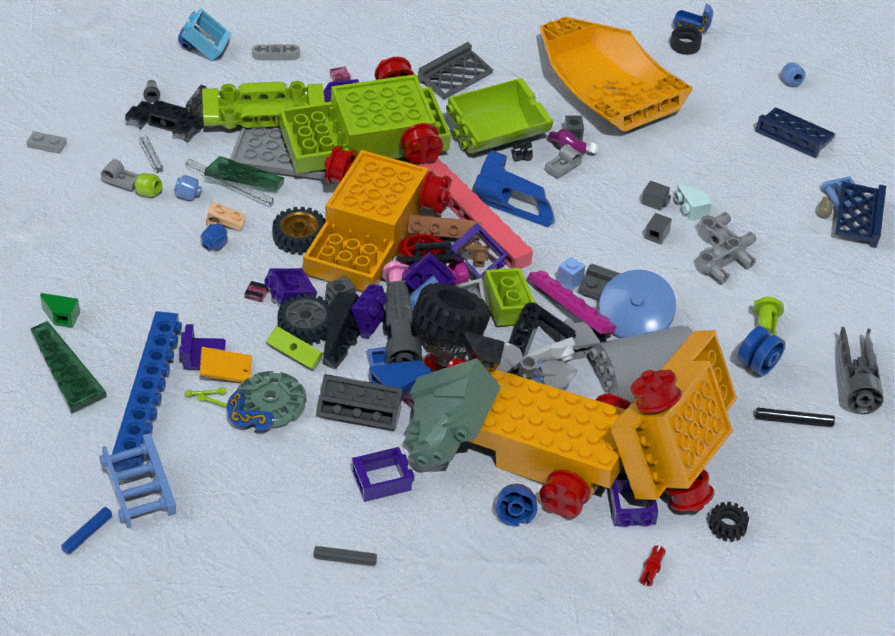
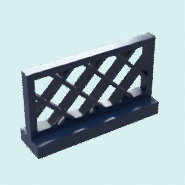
(796, 138)
(874, 215)

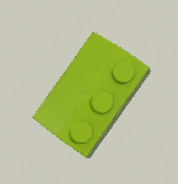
(507, 294)

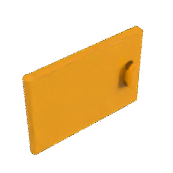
(225, 365)

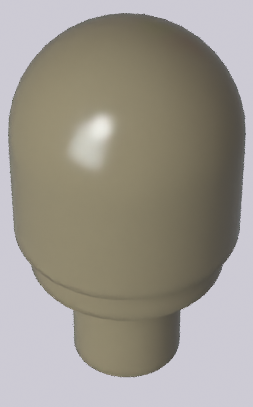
(825, 208)

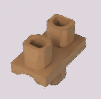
(478, 253)

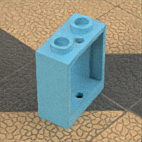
(212, 27)

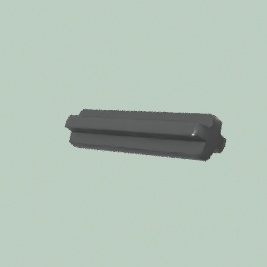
(345, 555)

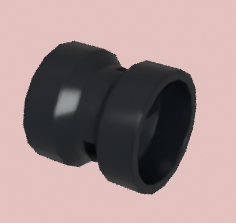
(522, 151)

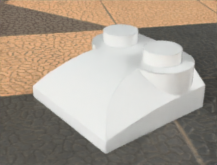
(557, 351)

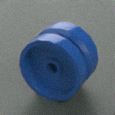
(761, 350)

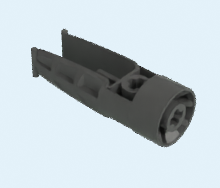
(402, 339)
(860, 382)

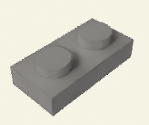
(46, 142)

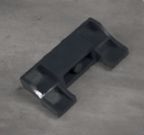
(166, 117)

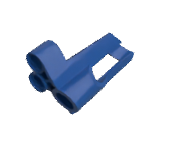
(495, 188)

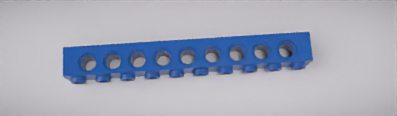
(147, 387)

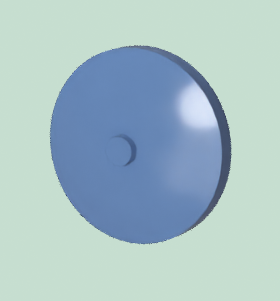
(638, 303)

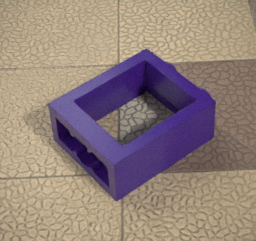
(470, 236)
(379, 460)
(626, 517)

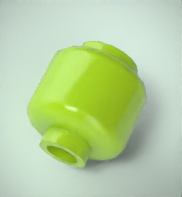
(148, 185)

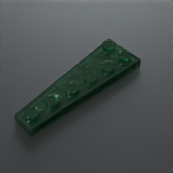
(71, 376)

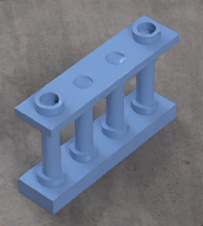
(153, 466)

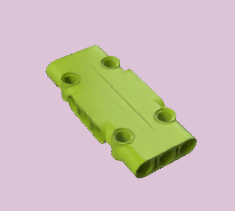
(256, 102)

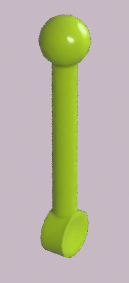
(222, 391)
(202, 396)

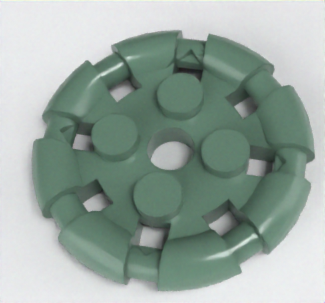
(284, 392)

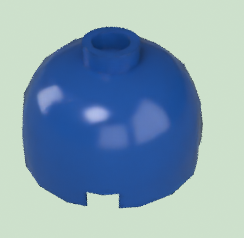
(516, 504)

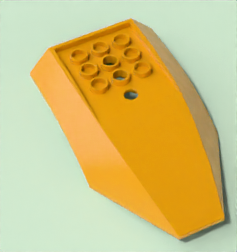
(602, 57)

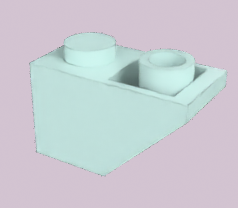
(693, 202)

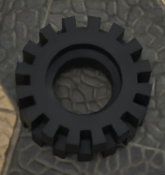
(729, 512)

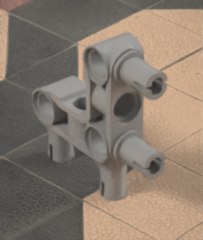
(726, 247)

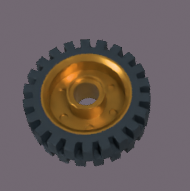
(296, 229)

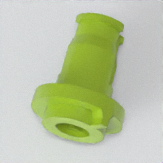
(768, 311)

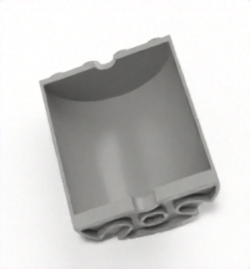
(627, 358)

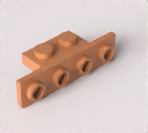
(440, 226)

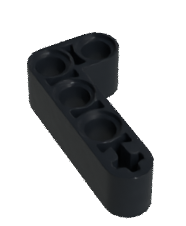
(523, 337)

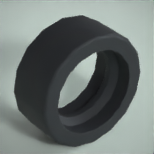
(686, 32)

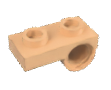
(224, 215)

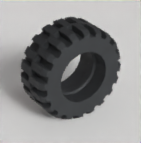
(449, 312)

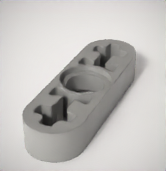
(286, 52)

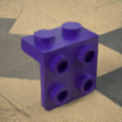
(192, 347)

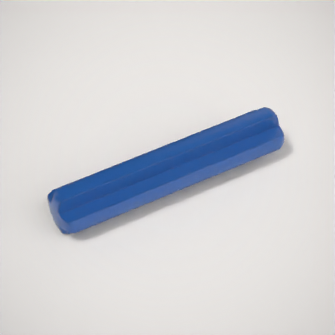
(86, 530)

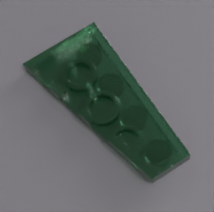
(241, 173)

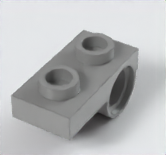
(565, 161)
(117, 175)

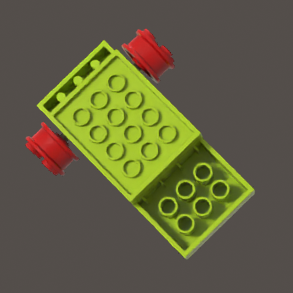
(376, 116)

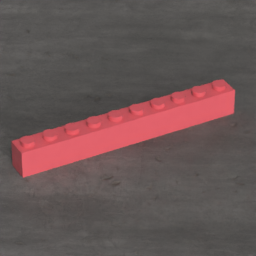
(470, 207)

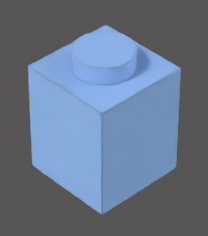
(571, 273)

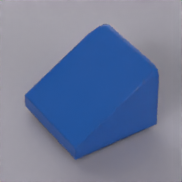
(376, 356)

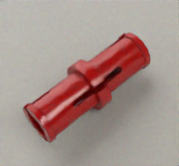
(652, 565)

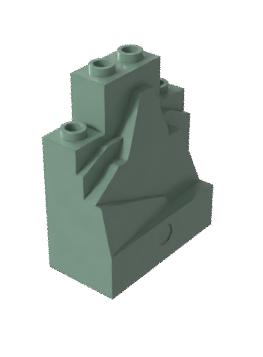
(448, 411)

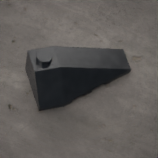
(342, 329)
(486, 349)

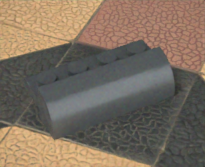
(596, 280)
(360, 401)

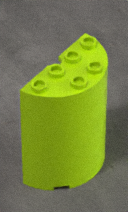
(496, 115)

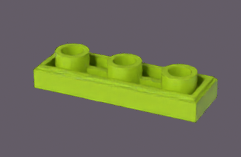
(287, 342)

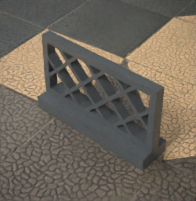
(446, 63)

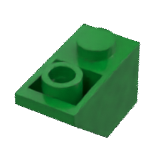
(60, 309)

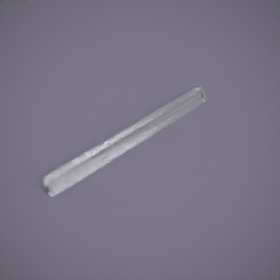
(237, 187)

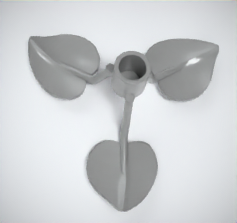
(555, 373)

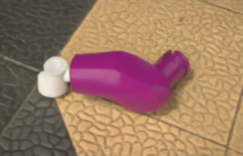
(565, 137)

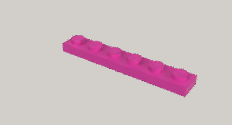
(571, 302)

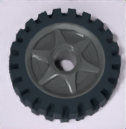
(305, 318)

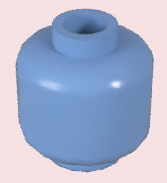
(793, 74)
(187, 187)

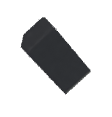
(461, 256)

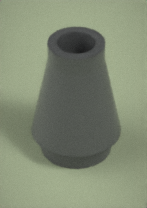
(151, 91)

